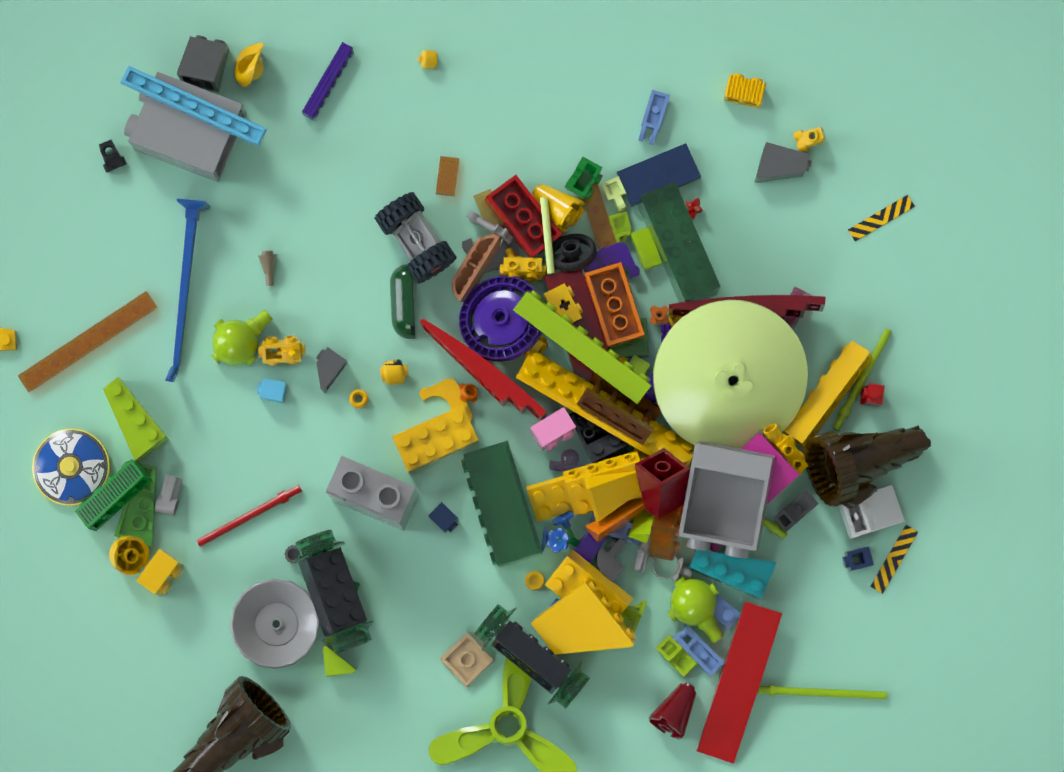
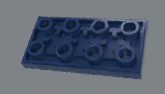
(665, 168)

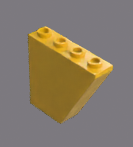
(583, 623)

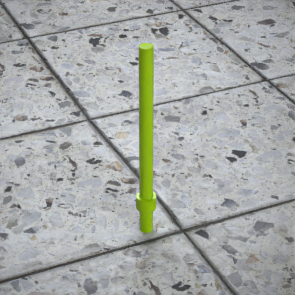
(844, 411)

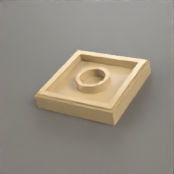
(466, 659)

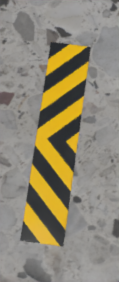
(881, 218)
(894, 559)

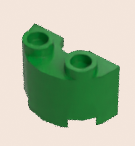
(584, 177)

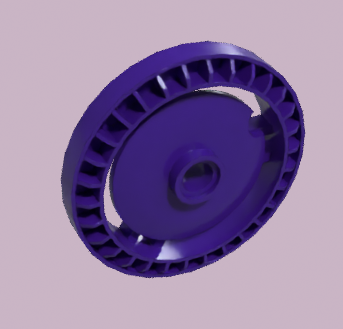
(487, 315)

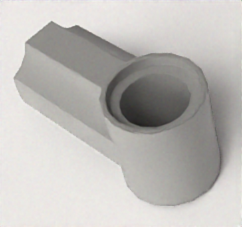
(168, 500)

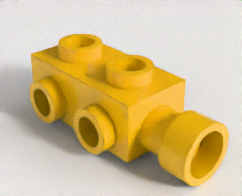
(786, 447)

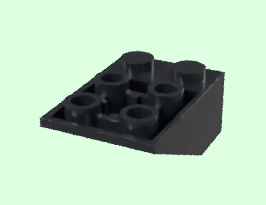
(596, 441)

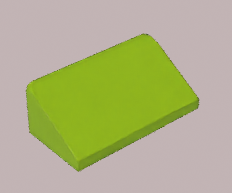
(642, 526)

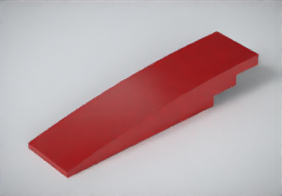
(486, 374)
(739, 682)

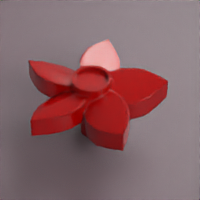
(694, 207)

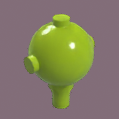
(237, 341)
(694, 604)

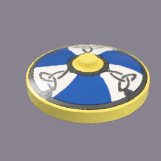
(70, 466)

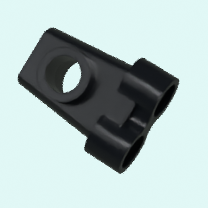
(111, 161)

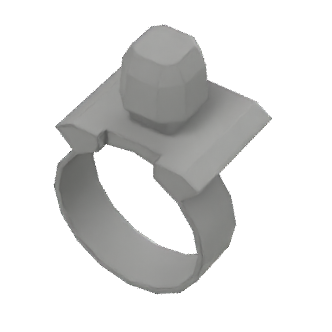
(683, 571)

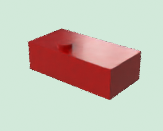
(520, 216)

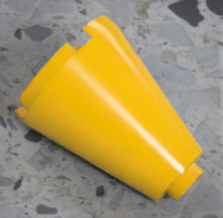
(563, 208)

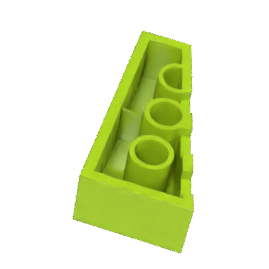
(136, 424)

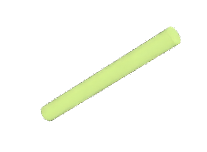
(547, 235)

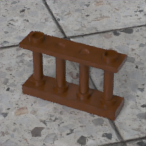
(616, 416)

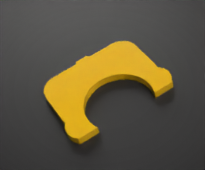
(449, 391)

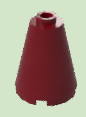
(675, 711)

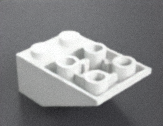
(873, 514)

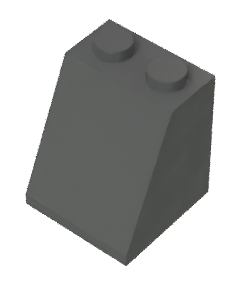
(203, 63)

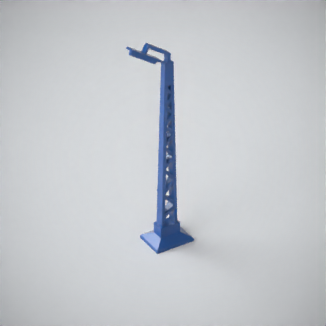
(192, 215)

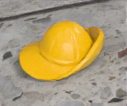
(249, 65)

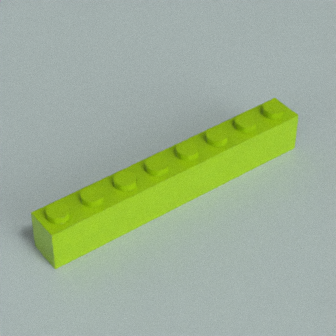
(583, 347)

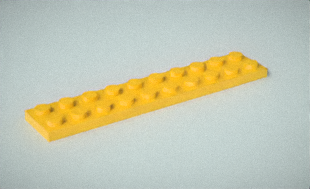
(567, 390)

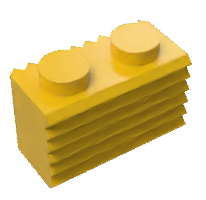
(744, 90)

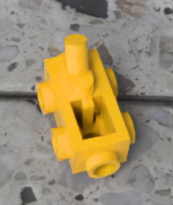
(522, 268)
(287, 350)

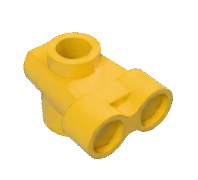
(805, 138)

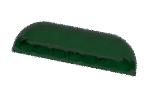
(402, 302)

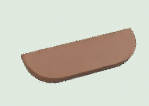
(475, 265)

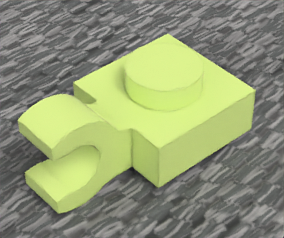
(614, 191)

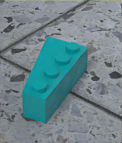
(739, 573)

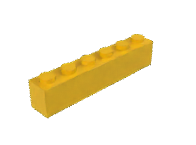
(828, 393)

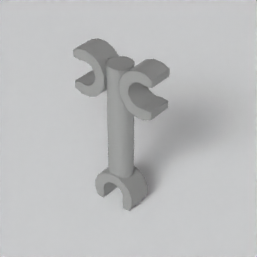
(496, 229)

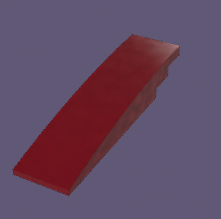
(780, 304)
(589, 318)

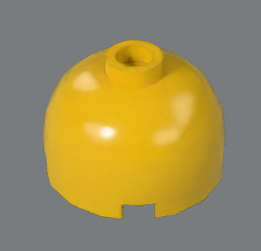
(129, 554)

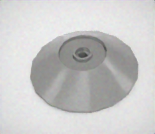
(254, 620)

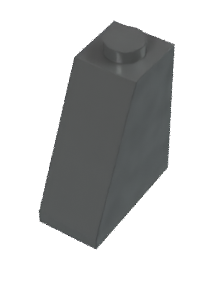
(781, 163)

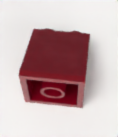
(662, 482)

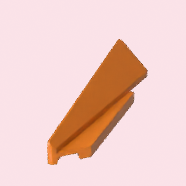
(616, 519)

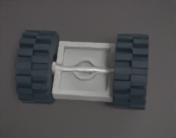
(416, 237)

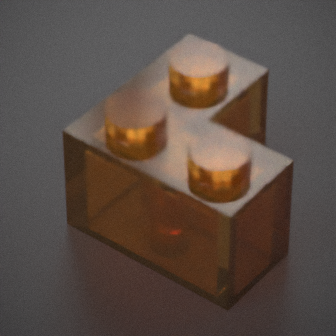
(665, 534)

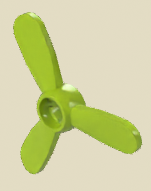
(469, 740)

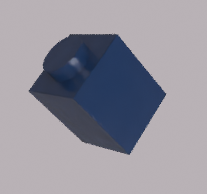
(444, 518)

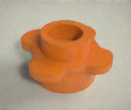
(658, 320)
(471, 389)

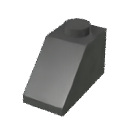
(329, 367)

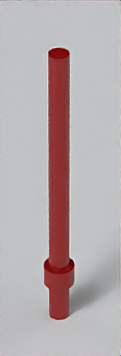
(282, 497)

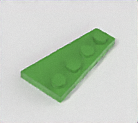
(138, 513)

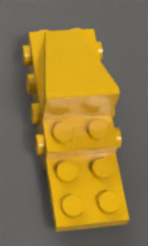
(588, 488)

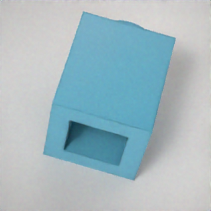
(272, 390)

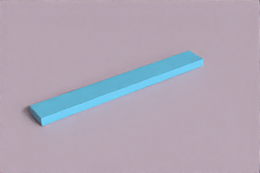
(193, 106)

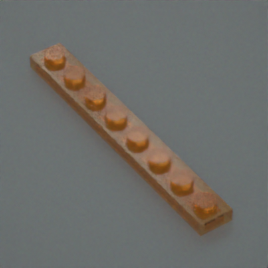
(87, 341)

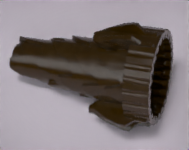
(847, 463)
(244, 723)

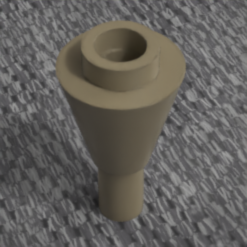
(268, 262)

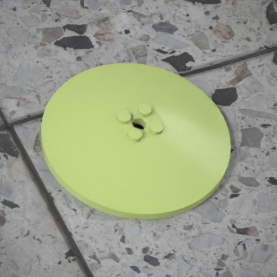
(725, 342)

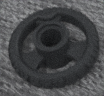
(572, 253)

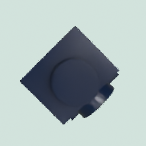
(864, 556)

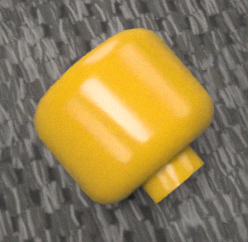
(428, 59)

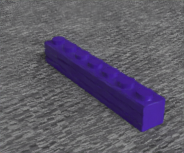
(328, 81)

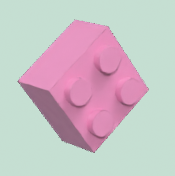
(553, 429)

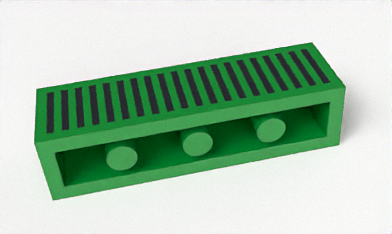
(113, 495)

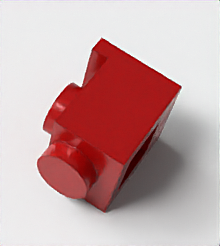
(872, 395)

